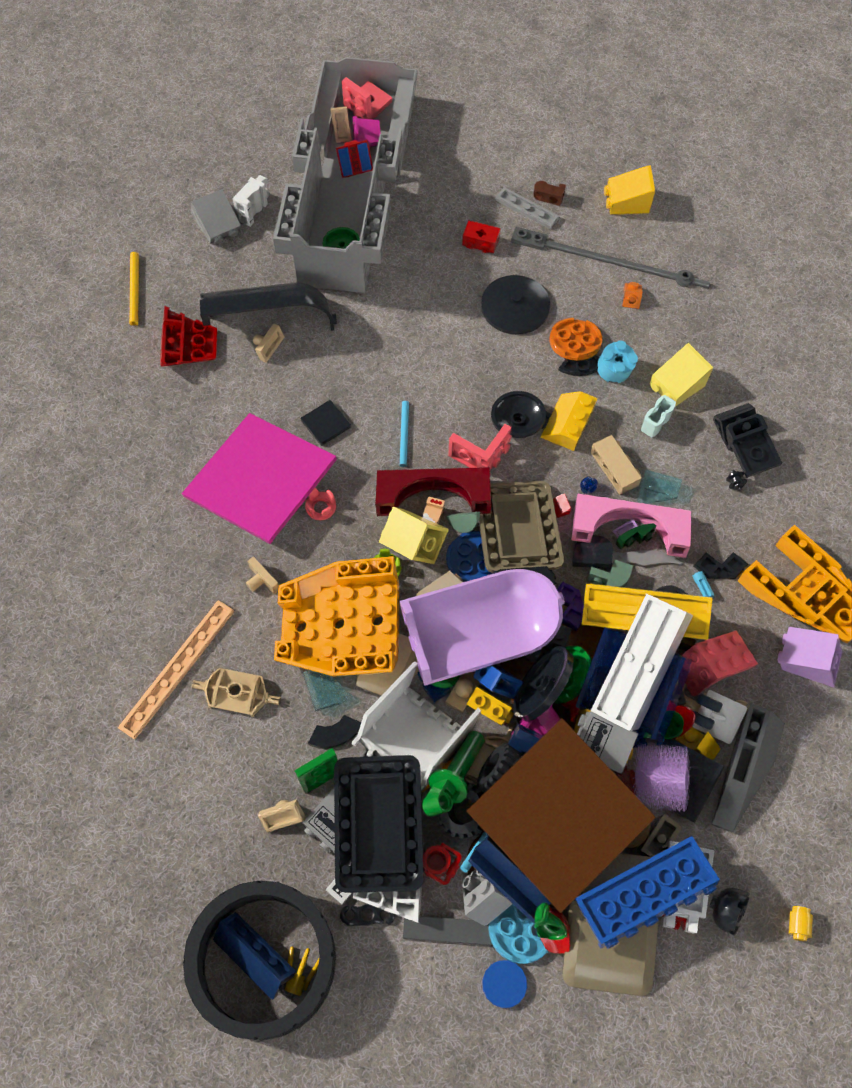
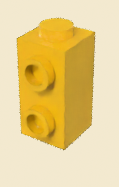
(491, 706)

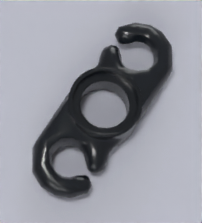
(358, 921)

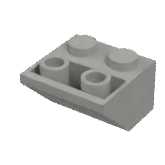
(482, 899)

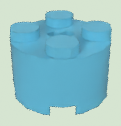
(617, 362)

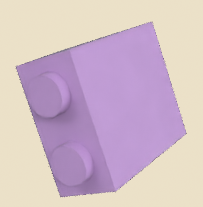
(811, 655)

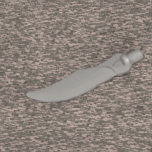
(645, 558)

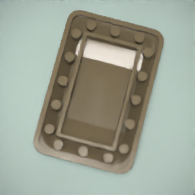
(521, 527)
(621, 969)

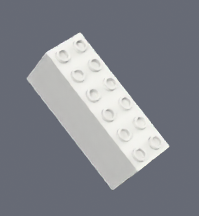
(641, 663)

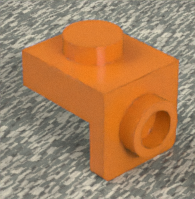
(632, 295)

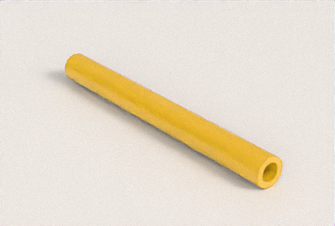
(134, 288)

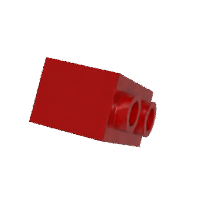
(481, 237)

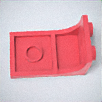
(717, 660)

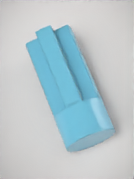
(702, 583)

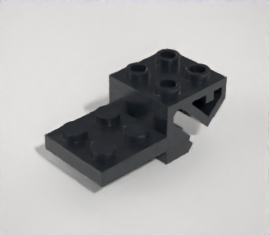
(748, 437)

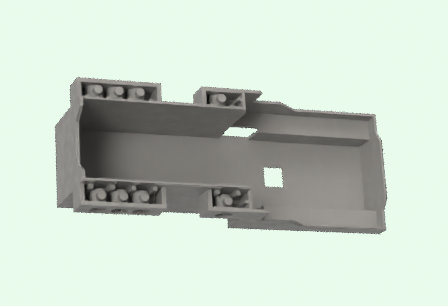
(351, 202)

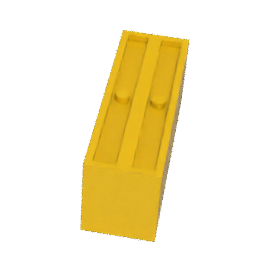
(618, 607)

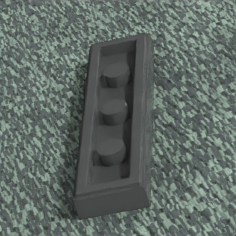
(447, 930)

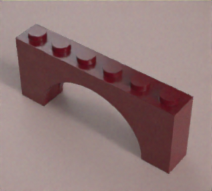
(469, 483)

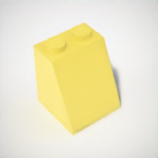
(682, 375)
(413, 536)

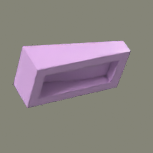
(625, 527)

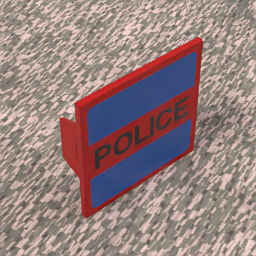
(354, 158)

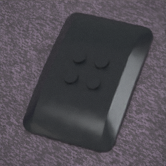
(378, 824)

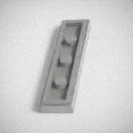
(527, 208)

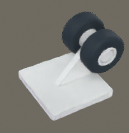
(718, 716)

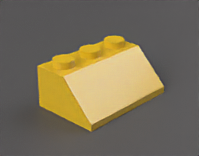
(569, 419)

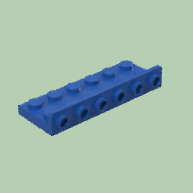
(647, 892)

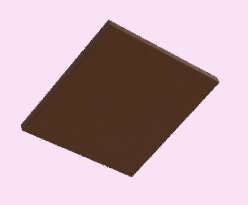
(561, 815)

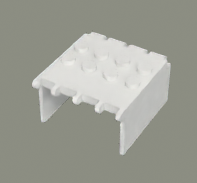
(410, 727)

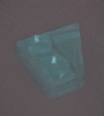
(658, 488)
(325, 690)

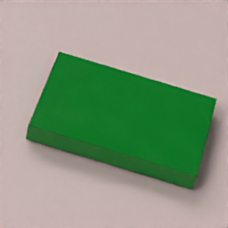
(317, 771)

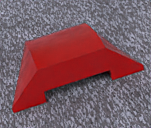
(186, 340)

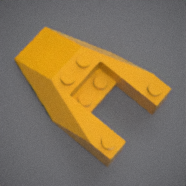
(816, 596)

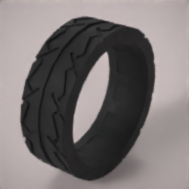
(197, 946)

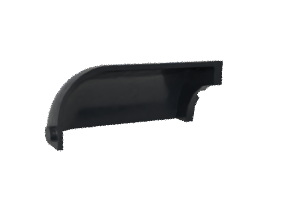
(263, 298)

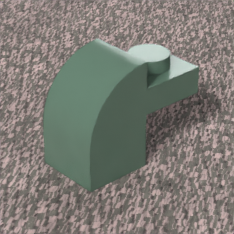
(617, 577)

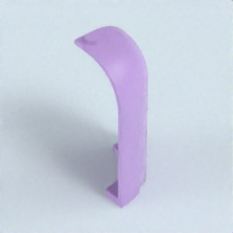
(481, 622)

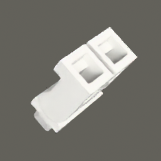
(251, 199)

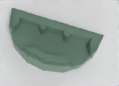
(464, 521)

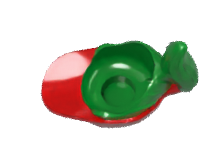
(680, 723)
(552, 929)

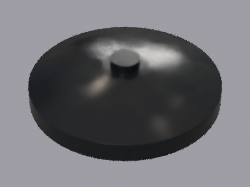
(515, 304)
(543, 683)

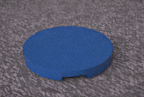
(466, 557)

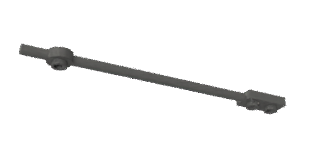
(539, 241)

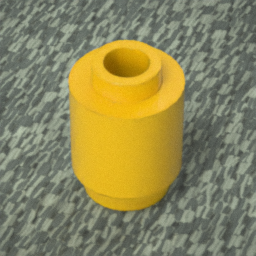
(800, 923)

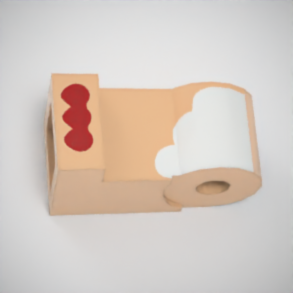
(434, 509)

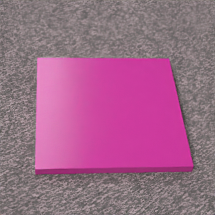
(259, 477)

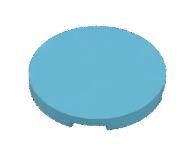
(516, 937)

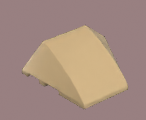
(380, 682)

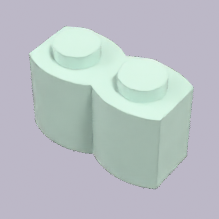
(658, 416)

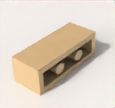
(616, 464)

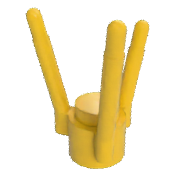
(297, 984)

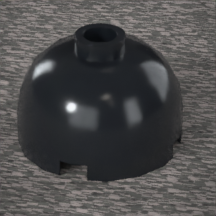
(729, 909)

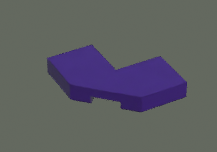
(573, 600)

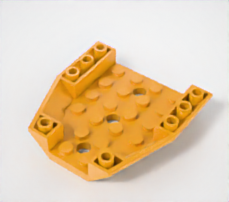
(348, 592)

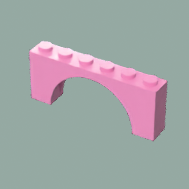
(671, 523)

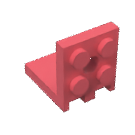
(359, 99)
(475, 457)

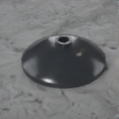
(522, 407)

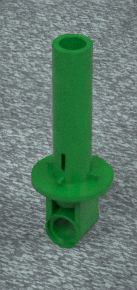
(448, 784)

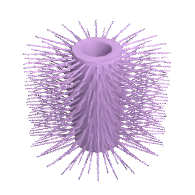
(662, 778)

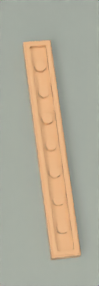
(175, 670)

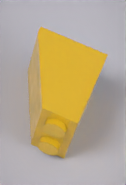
(630, 192)

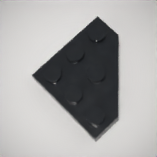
(702, 778)

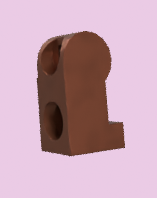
(549, 193)

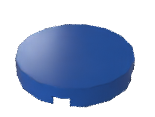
(504, 984)

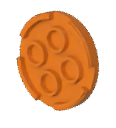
(575, 339)

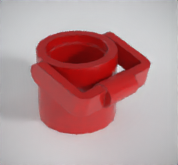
(437, 863)

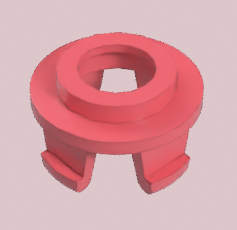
(316, 496)

